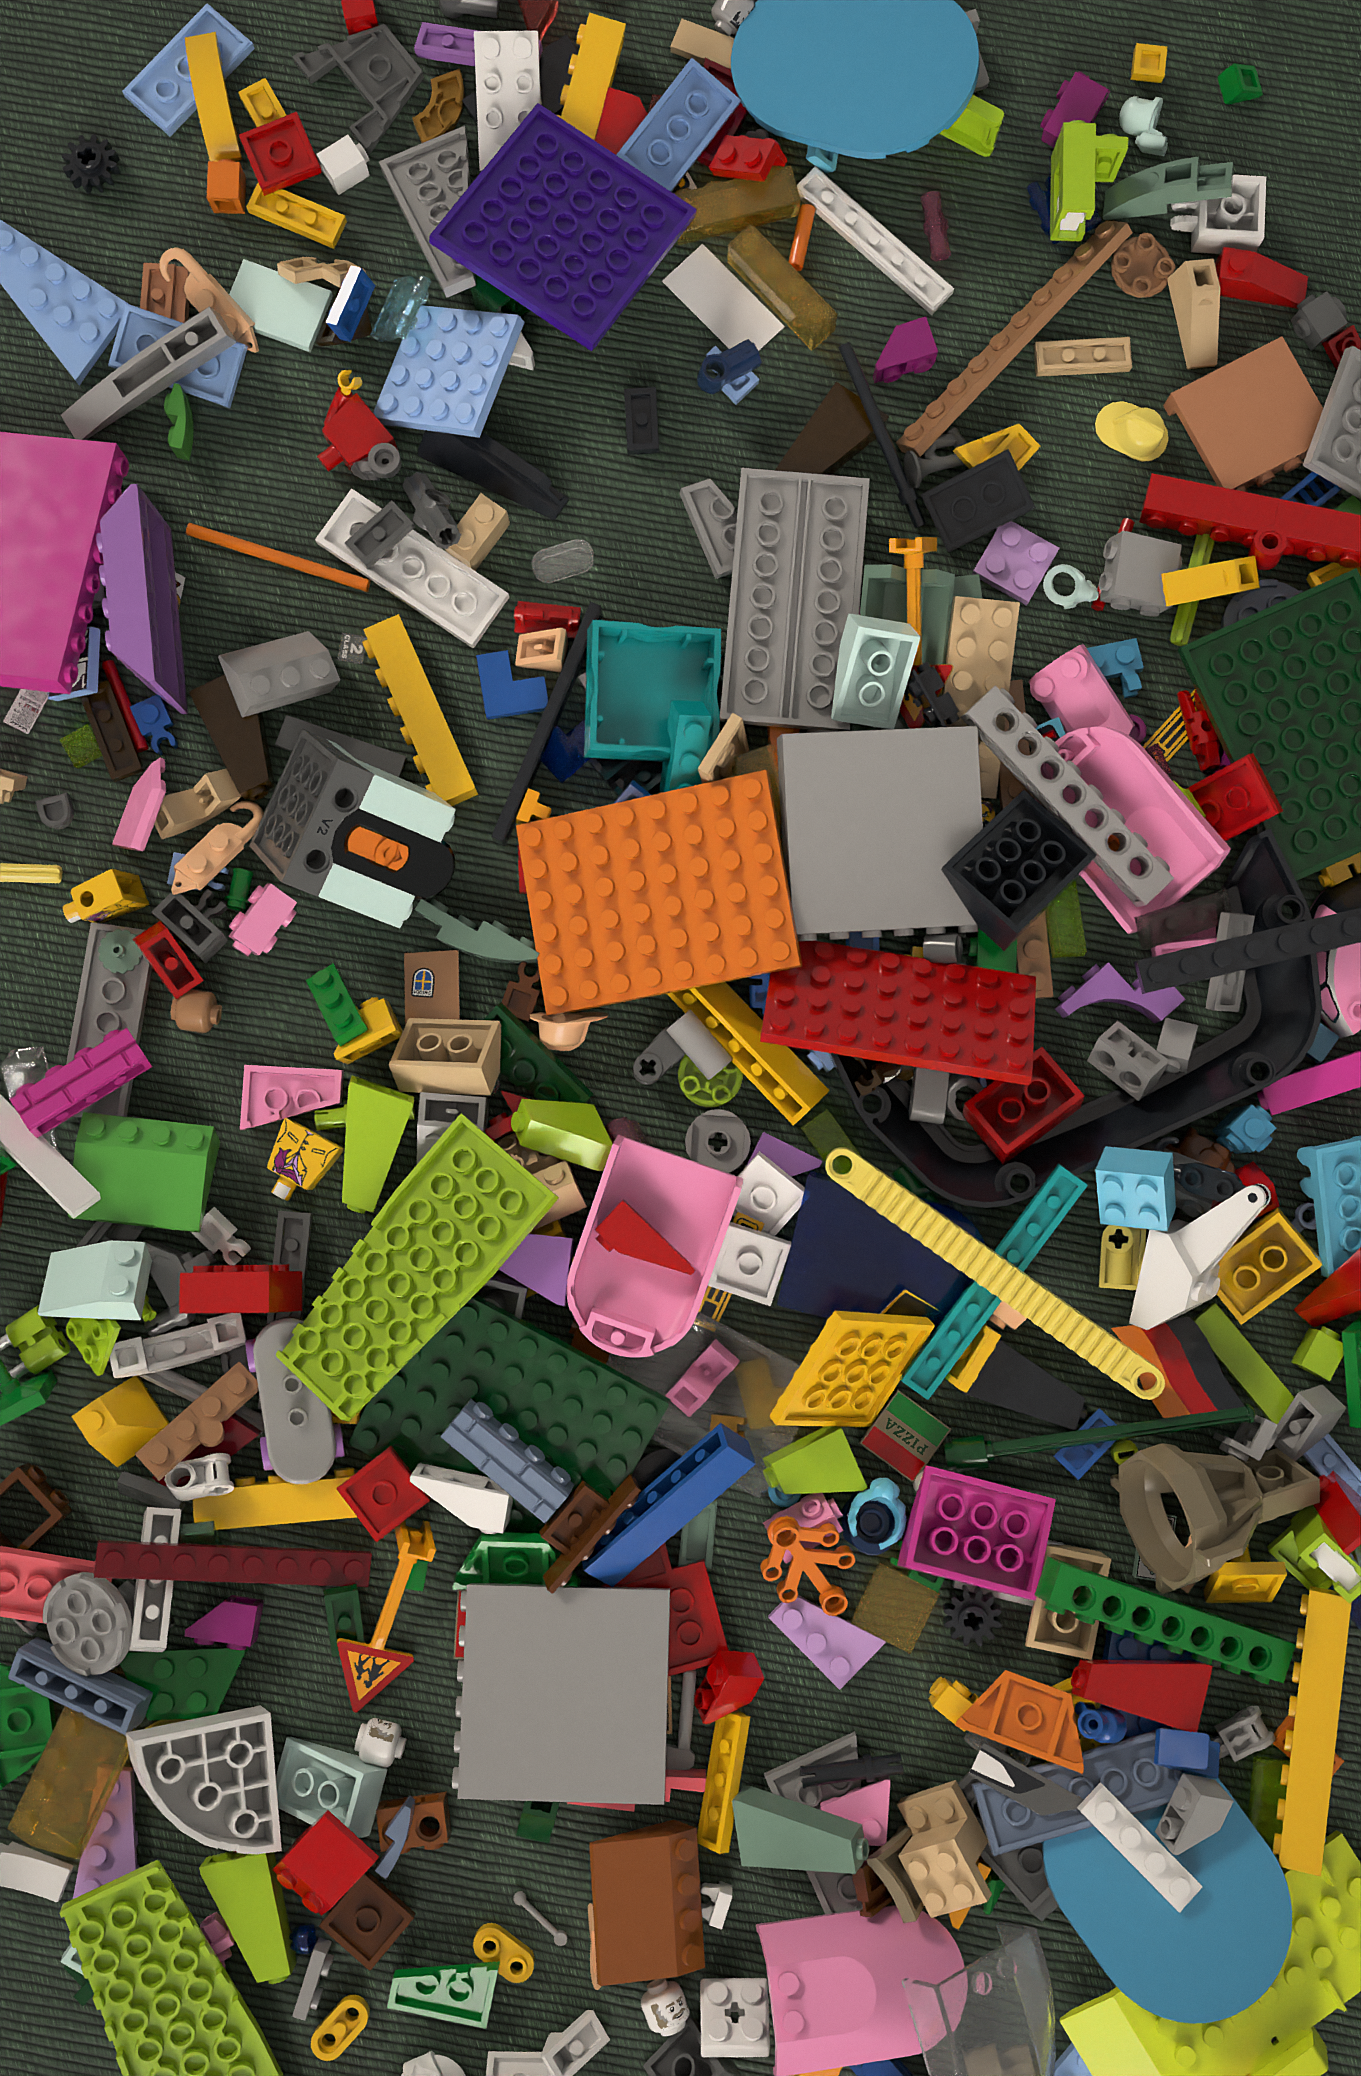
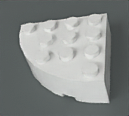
(213, 1778)

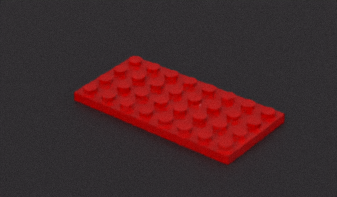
(904, 1011)

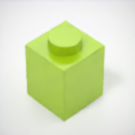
(1319, 1353)

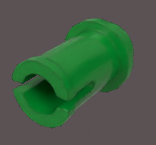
(239, 890)

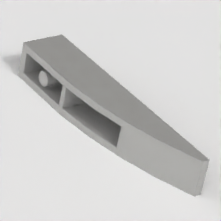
(149, 373)

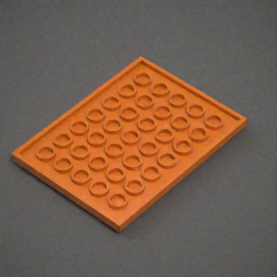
(658, 894)

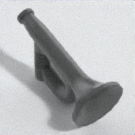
(918, 468)

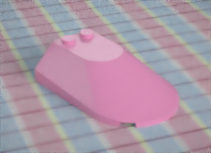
(1151, 808)
(841, 1986)

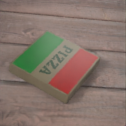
(904, 1435)

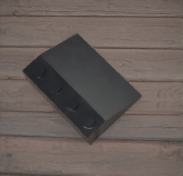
(1016, 868)

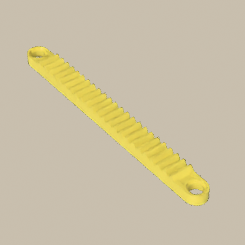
(995, 1273)

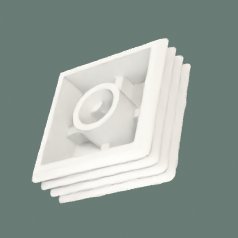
(727, 2039)

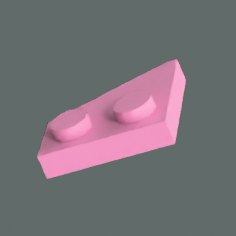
(865, 1806)

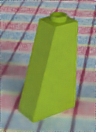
(372, 1136)
(253, 1910)

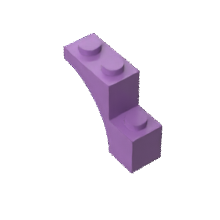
(1107, 985)

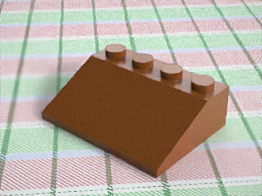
(647, 1904)

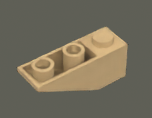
(1196, 308)

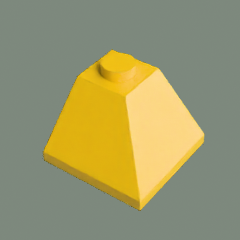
(382, 1030)
(121, 1421)

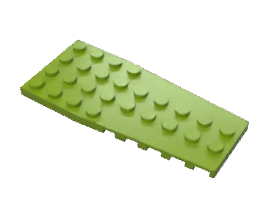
(416, 1266)
(162, 1983)

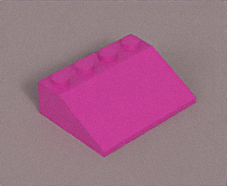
(977, 1533)

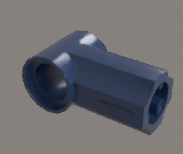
(730, 365)

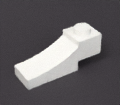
(33, 1871)

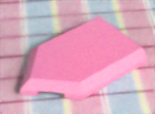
(142, 809)

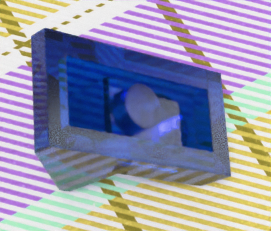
(565, 752)

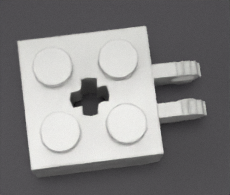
(1227, 221)

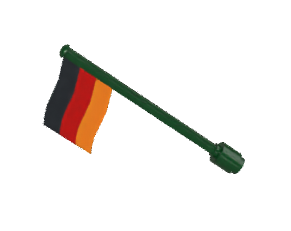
(1192, 1398)

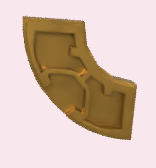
(444, 107)

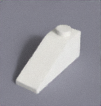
(468, 1496)

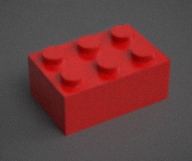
(1017, 1115)
(240, 1289)

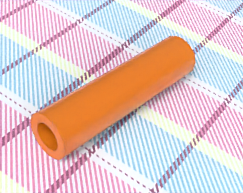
(801, 236)

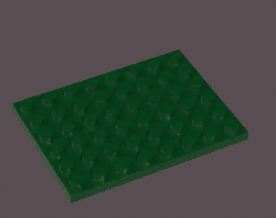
(1293, 698)
(550, 1392)

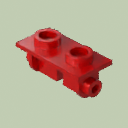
(539, 617)

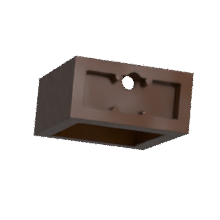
(51, 1499)

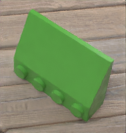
(146, 1170)

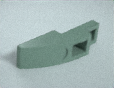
(1166, 184)
(487, 943)

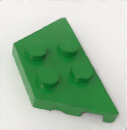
(509, 1560)
(184, 1680)
(24, 1727)

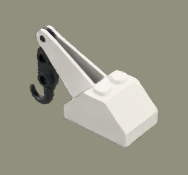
(1183, 1262)

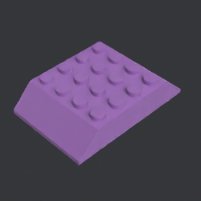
(142, 595)

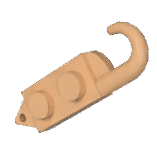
(205, 291)
(215, 851)

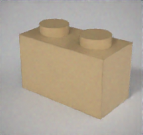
(480, 531)

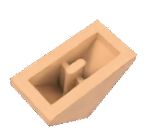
(542, 650)

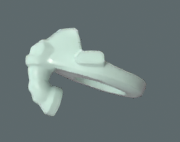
(1083, 590)

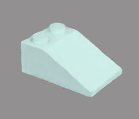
(873, 670)
(97, 1281)
(324, 1779)

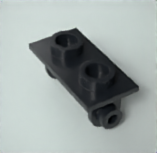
(935, 708)

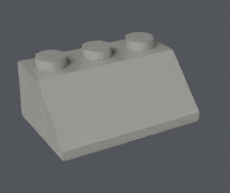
(279, 673)

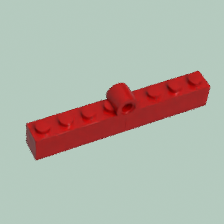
(1259, 522)

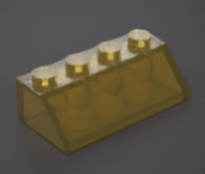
(70, 1785)

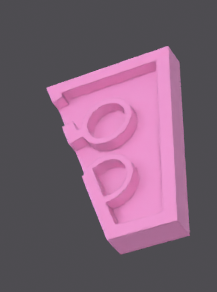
(285, 1092)

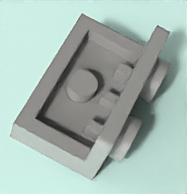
(1250, 1439)

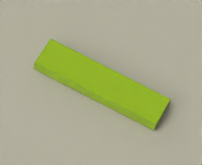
(1244, 1363)

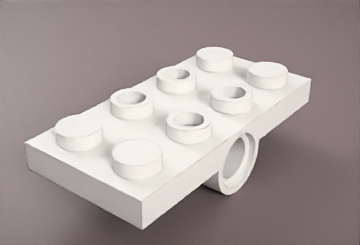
(505, 85)

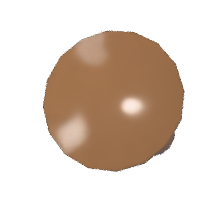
(1141, 266)

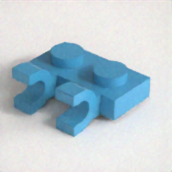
(1120, 660)

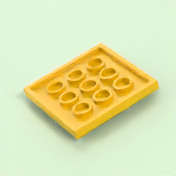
(851, 1369)

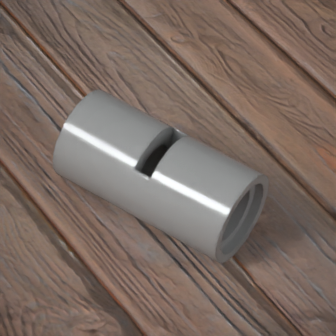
(699, 1044)

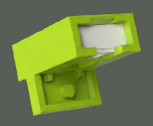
(1076, 165)
(1316, 1557)

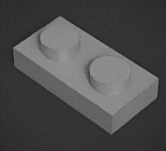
(310, 1992)

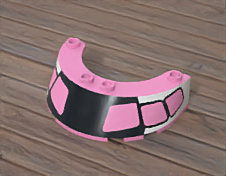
(1340, 967)

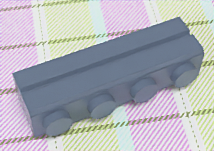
(508, 1460)
(100, 1696)

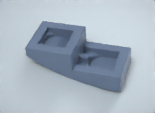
(398, 1831)

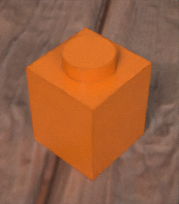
(226, 187)

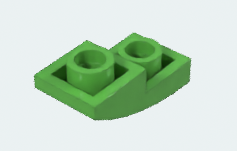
(180, 414)

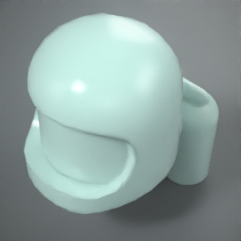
(1140, 119)

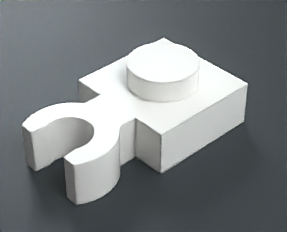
(218, 1234)

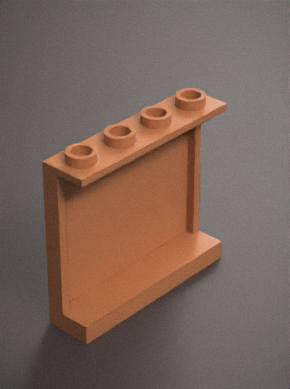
(1250, 416)

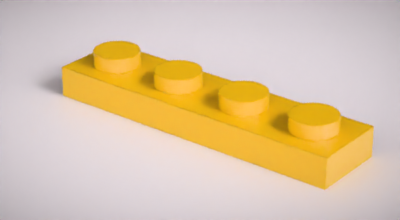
(723, 1781)

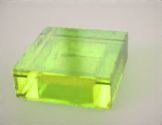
(81, 746)

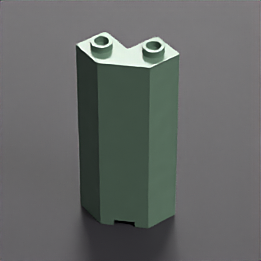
(886, 598)

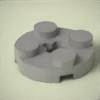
(731, 1129)

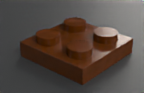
(367, 1920)

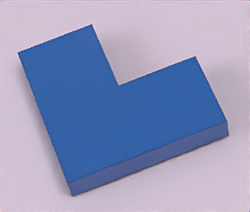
(503, 695)

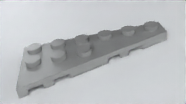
(426, 186)
(833, 1889)

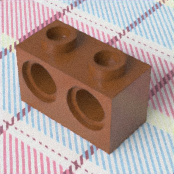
(419, 1834)

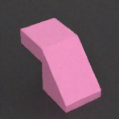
(702, 1378)

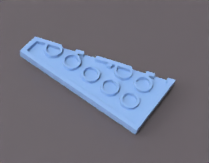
(60, 302)

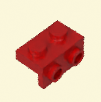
(747, 158)

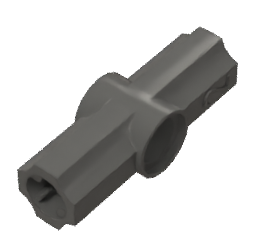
(431, 510)

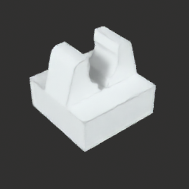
(717, 1910)

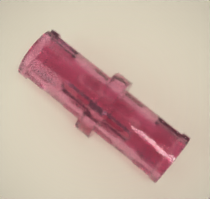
(935, 226)

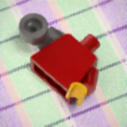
(357, 435)

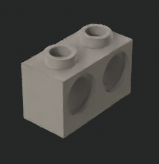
(1128, 1060)

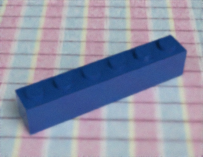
(670, 1503)

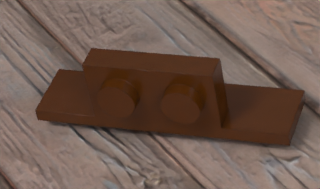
(581, 1524)

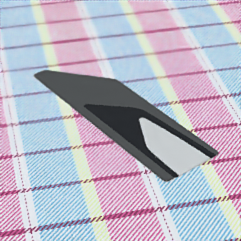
(1021, 1783)

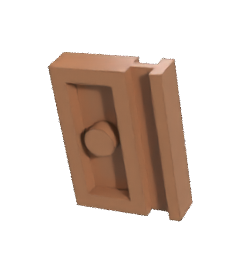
(163, 296)

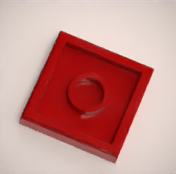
(280, 153)
(383, 1494)

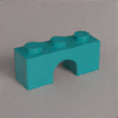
(689, 736)

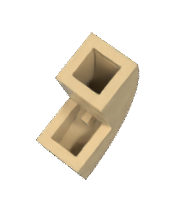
(197, 805)

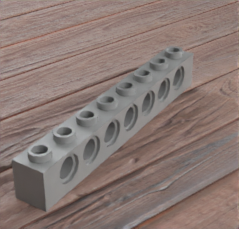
(1049, 793)

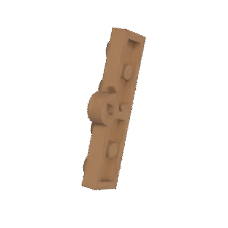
(199, 1422)

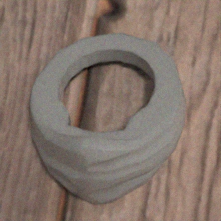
(955, 1083)

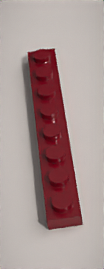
(231, 1563)

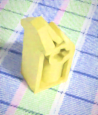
(1121, 1266)

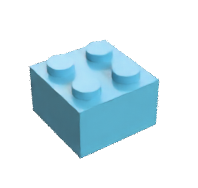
(1136, 1188)

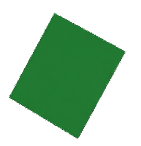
(417, 1576)

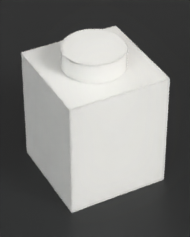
(344, 164)

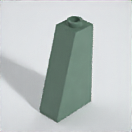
(794, 1835)

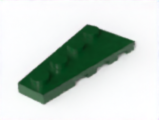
(532, 1064)

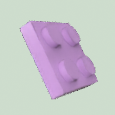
(1015, 561)

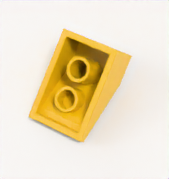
(1264, 1265)

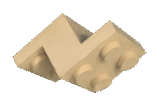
(943, 1849)

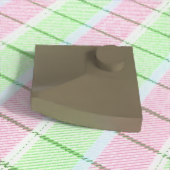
(894, 1876)

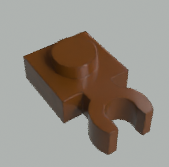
(520, 996)

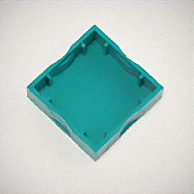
(635, 676)

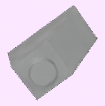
(1307, 1421)

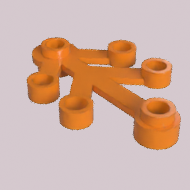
(804, 1559)

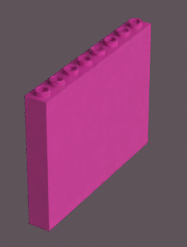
(49, 552)

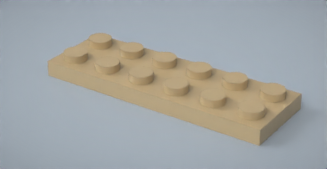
(982, 656)

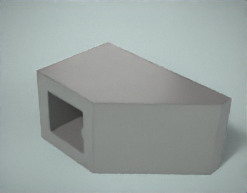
(1193, 1813)

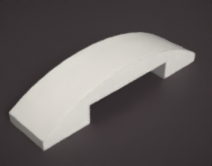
(178, 1348)

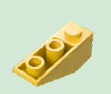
(1210, 581)

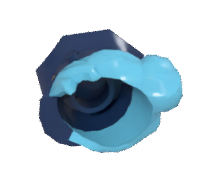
(874, 1517)

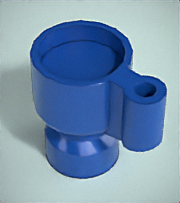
(1100, 1724)

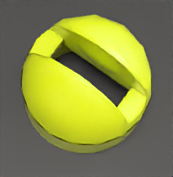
(1122, 1446)

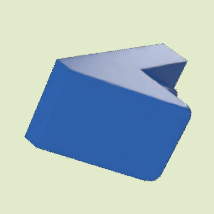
(1187, 1752)

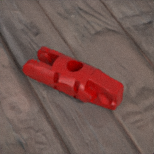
(1200, 731)

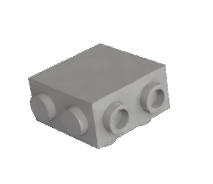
(1135, 570)

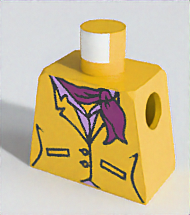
(106, 897)
(300, 1158)

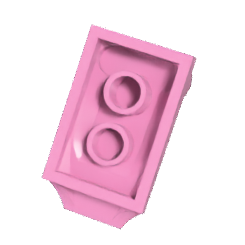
(1079, 693)

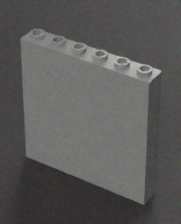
(874, 825)
(563, 1694)

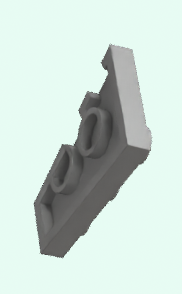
(713, 522)

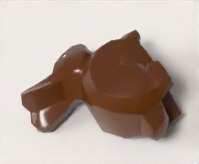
(1203, 1150)

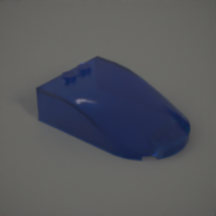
(861, 1261)

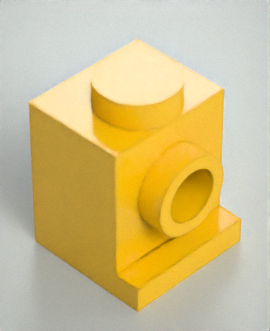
(951, 1698)

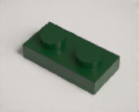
(343, 1615)

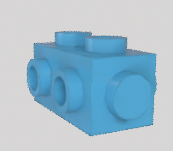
(1245, 1129)

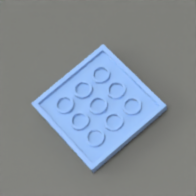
(448, 370)

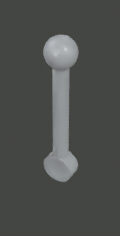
(560, 1936)

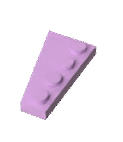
(114, 1840)

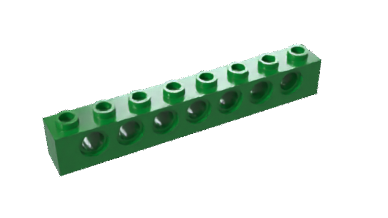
(1270, 1654)

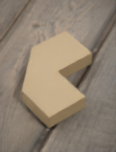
(307, 269)

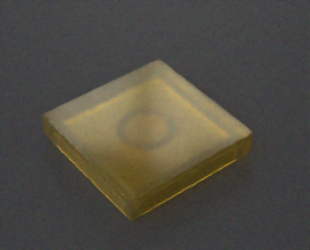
(894, 1607)

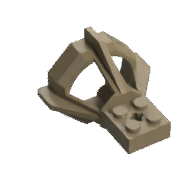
(1220, 1501)

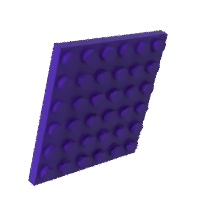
(563, 226)

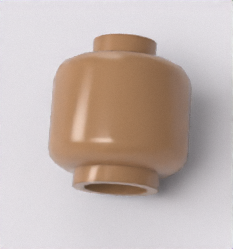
(196, 1011)

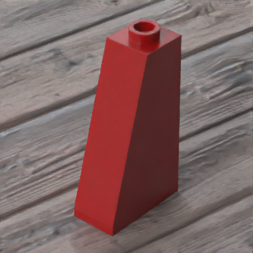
(1152, 1689)

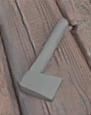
(681, 1756)

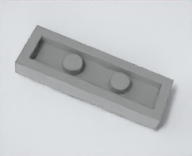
(1226, 990)

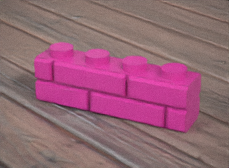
(80, 1082)

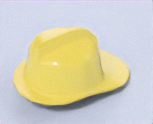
(1132, 430)

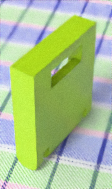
(977, 127)

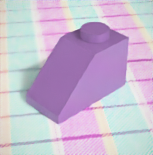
(784, 1155)

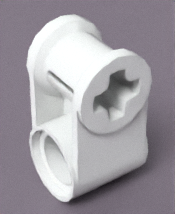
(207, 1477)

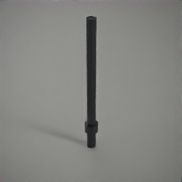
(907, 494)

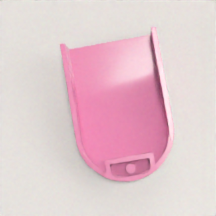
(632, 1303)

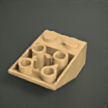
(553, 1173)

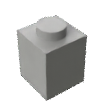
(1177, 1044)

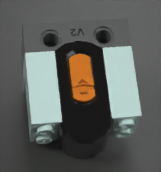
(355, 833)

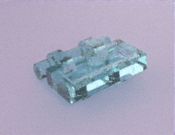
(401, 308)

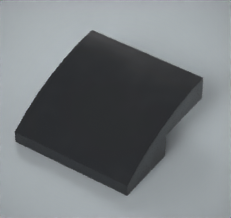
(620, 773)

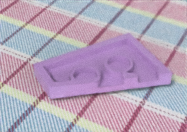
(826, 1640)

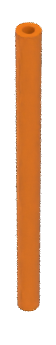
(278, 557)

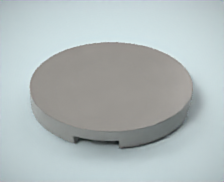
(87, 1624)

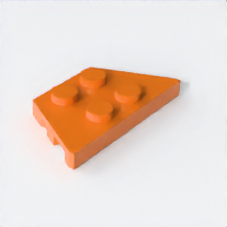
(1028, 1719)

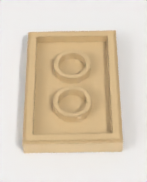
(720, 757)

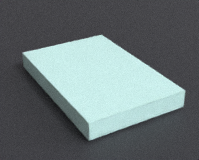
(279, 306)

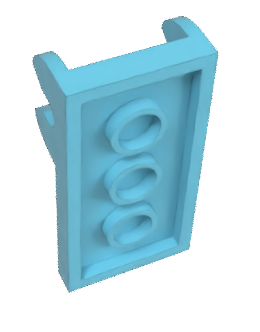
(1336, 1197)

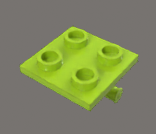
(98, 1336)

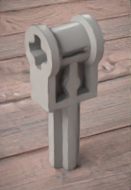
(1238, 1736)

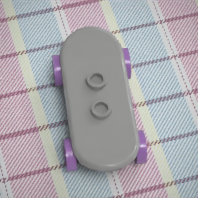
(297, 1424)

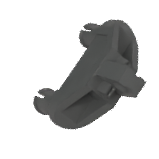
(166, 1270)

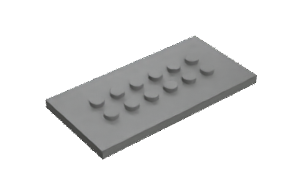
(792, 595)

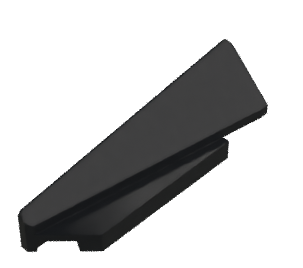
(494, 468)

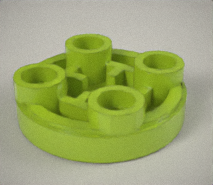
(711, 1092)

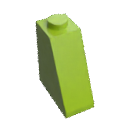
(563, 1131)
(815, 1465)

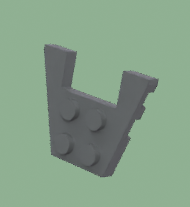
(377, 69)

